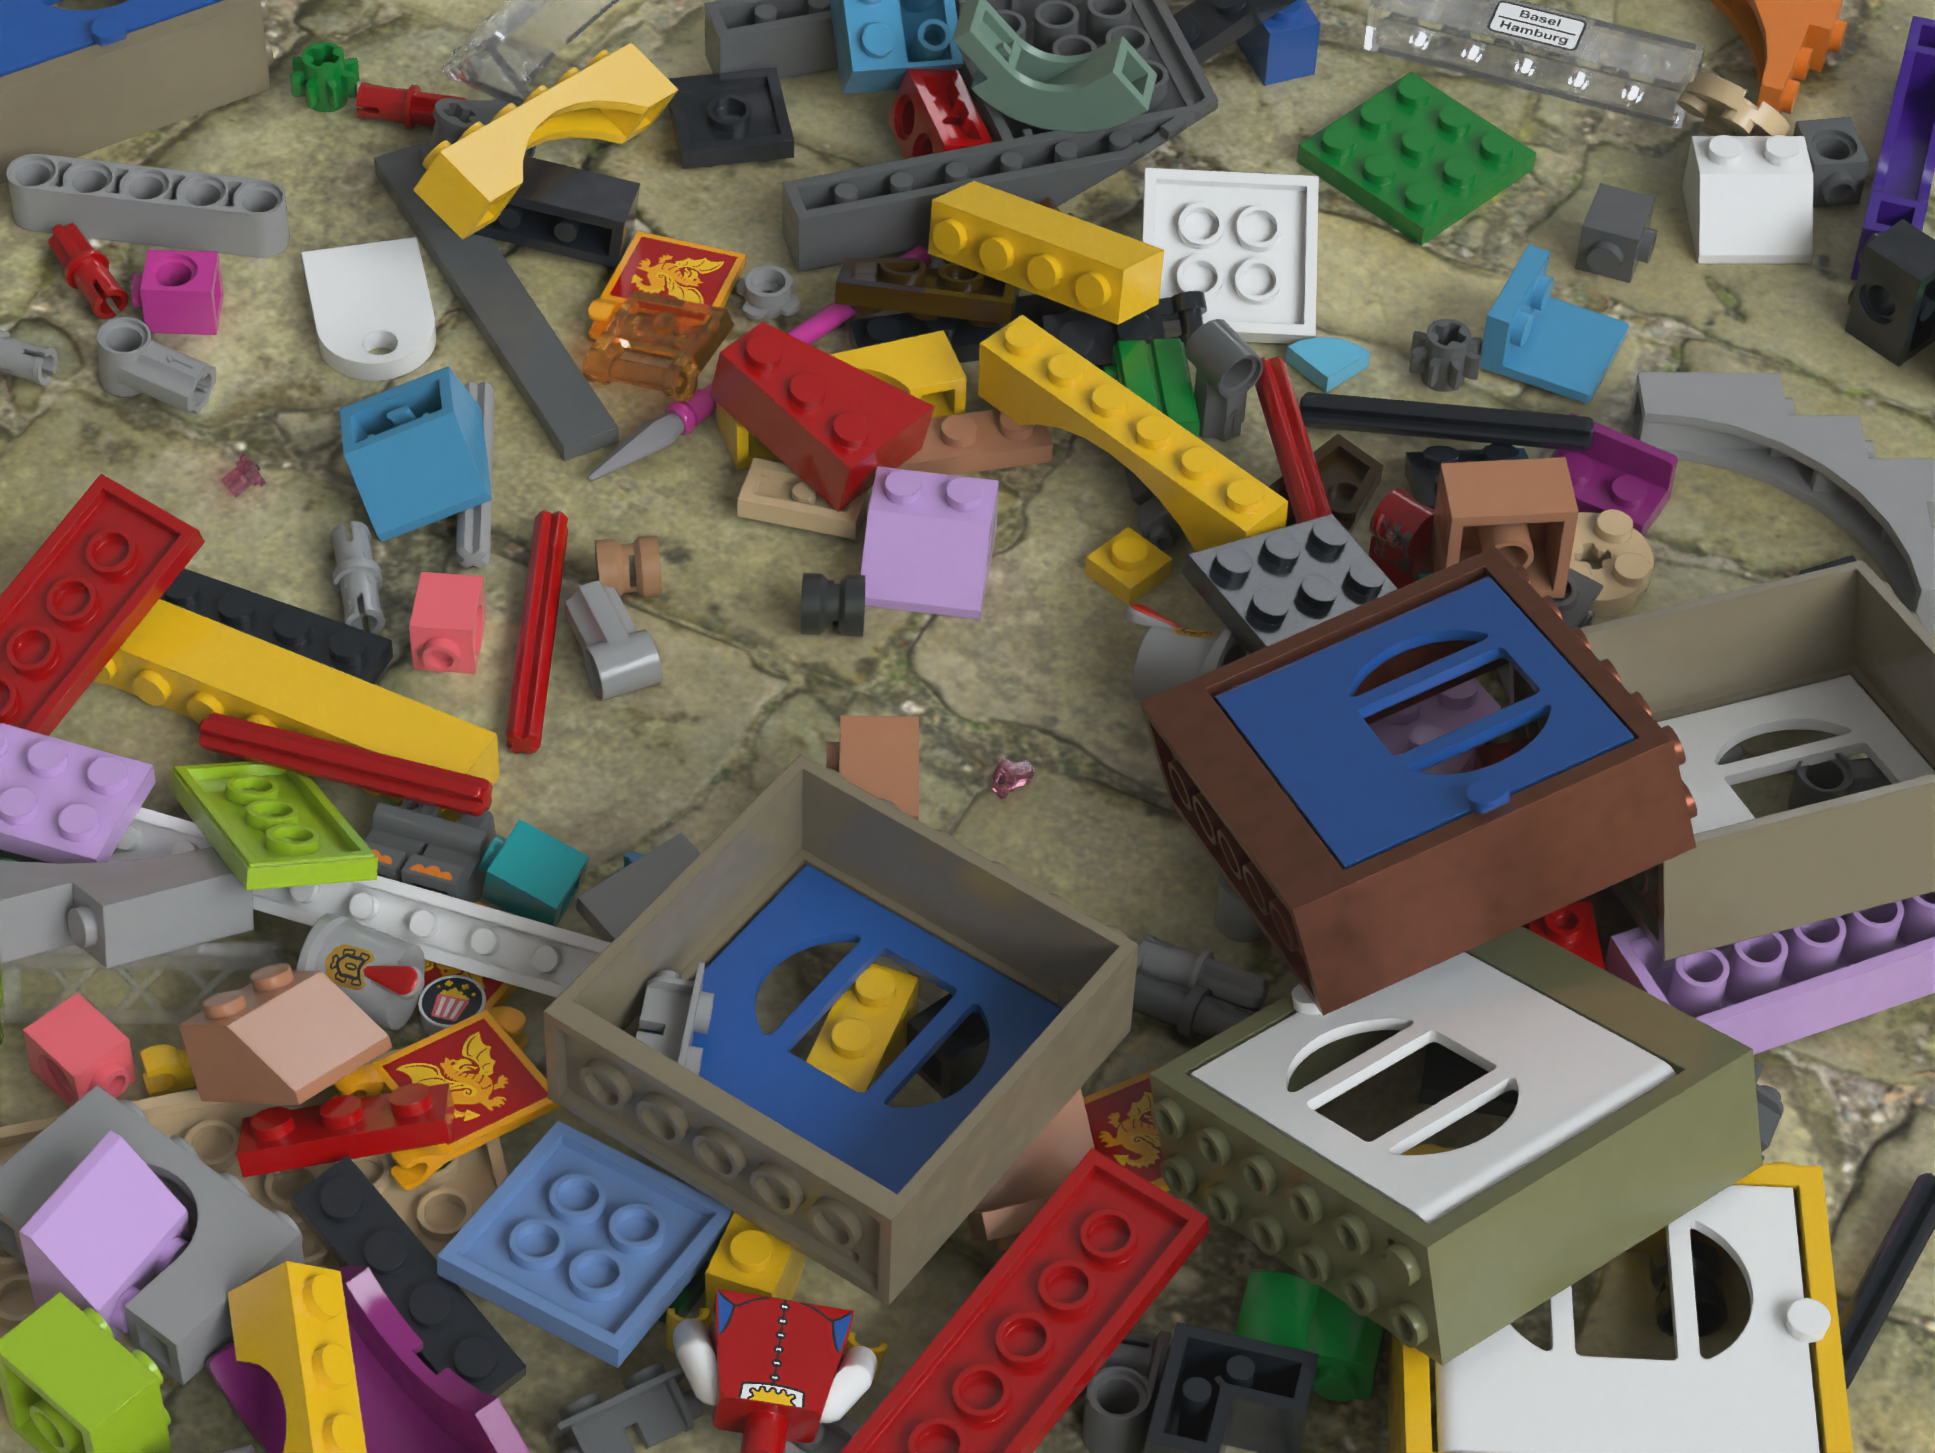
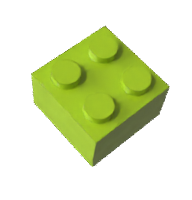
(79, 1387)

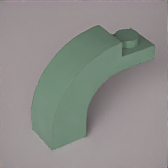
(1047, 88)

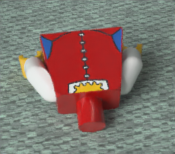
(772, 1366)

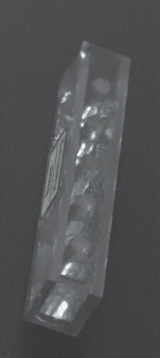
(1542, 52)

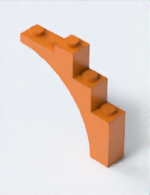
(1786, 42)

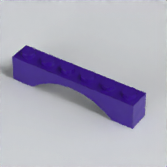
(1908, 147)

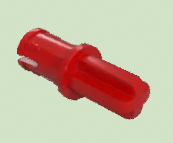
(398, 104)
(87, 270)

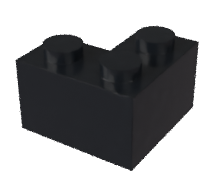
(1232, 1394)

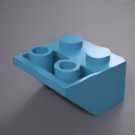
(886, 37)
(417, 453)

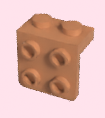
(1033, 1177)

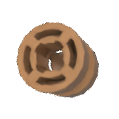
(613, 566)

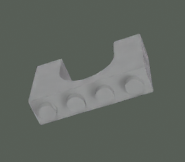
(186, 1308)

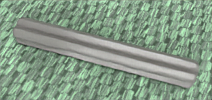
(474, 524)

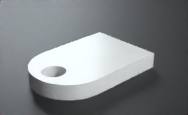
(368, 301)

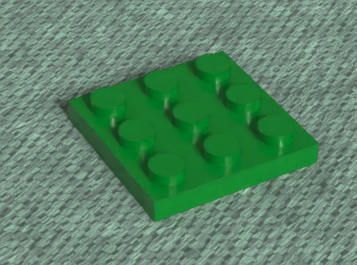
(1416, 158)

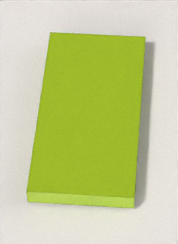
(271, 825)

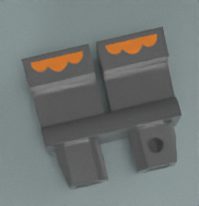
(430, 850)

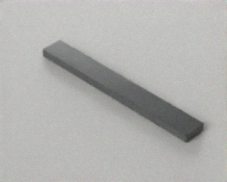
(504, 317)

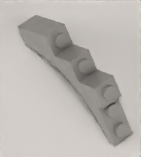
(1820, 459)
(120, 907)

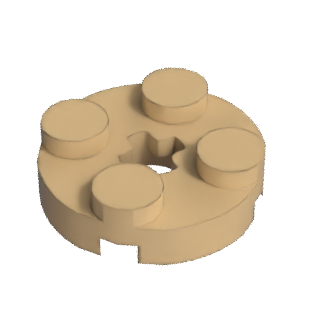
(1727, 110)
(1623, 556)

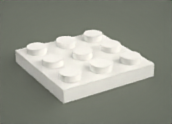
(1240, 243)

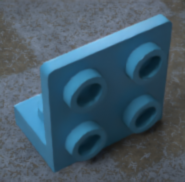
(1546, 338)

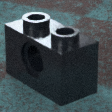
(1895, 293)

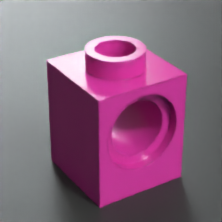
(180, 292)

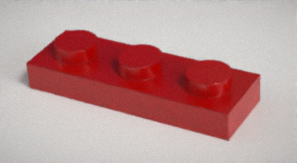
(345, 1126)

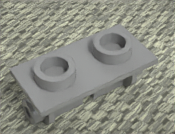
(677, 1010)

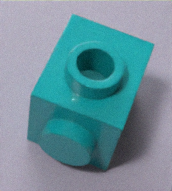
(532, 874)

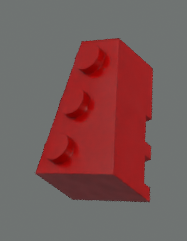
(818, 412)

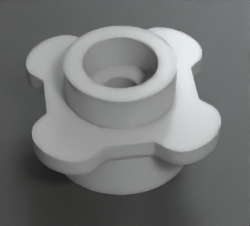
(767, 293)

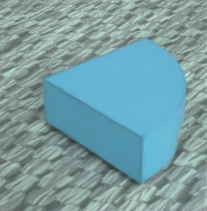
(1327, 360)

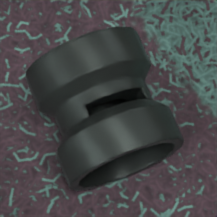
(833, 604)

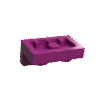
(1621, 476)

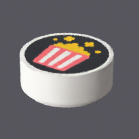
(449, 1002)

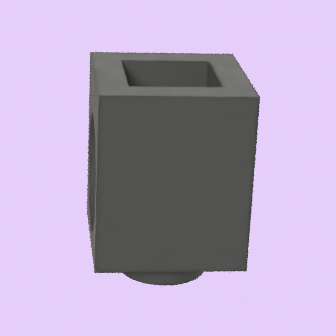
(1835, 159)

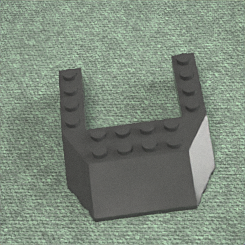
(890, 203)

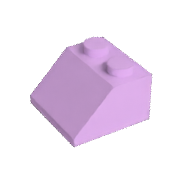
(929, 542)
(104, 1233)

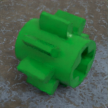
(324, 77)

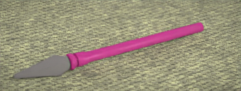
(683, 416)

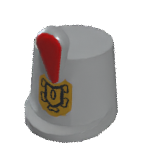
(1176, 653)
(368, 966)

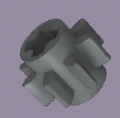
(1445, 355)

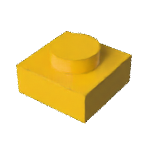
(1128, 566)

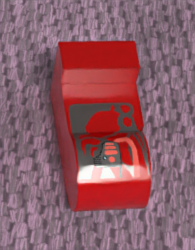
(1401, 537)

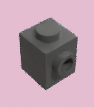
(1616, 233)

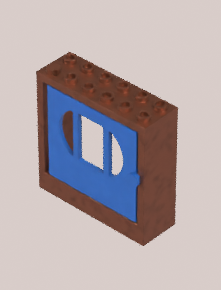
(1390, 869)

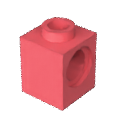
(447, 622)
(78, 1049)

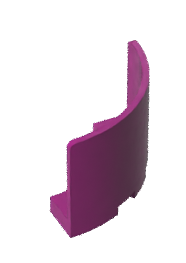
(399, 1396)

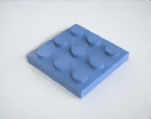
(585, 1243)

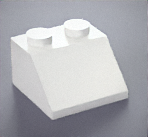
(1750, 199)

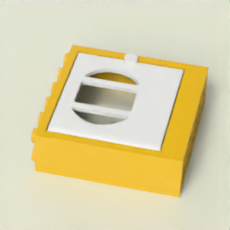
(1763, 1394)

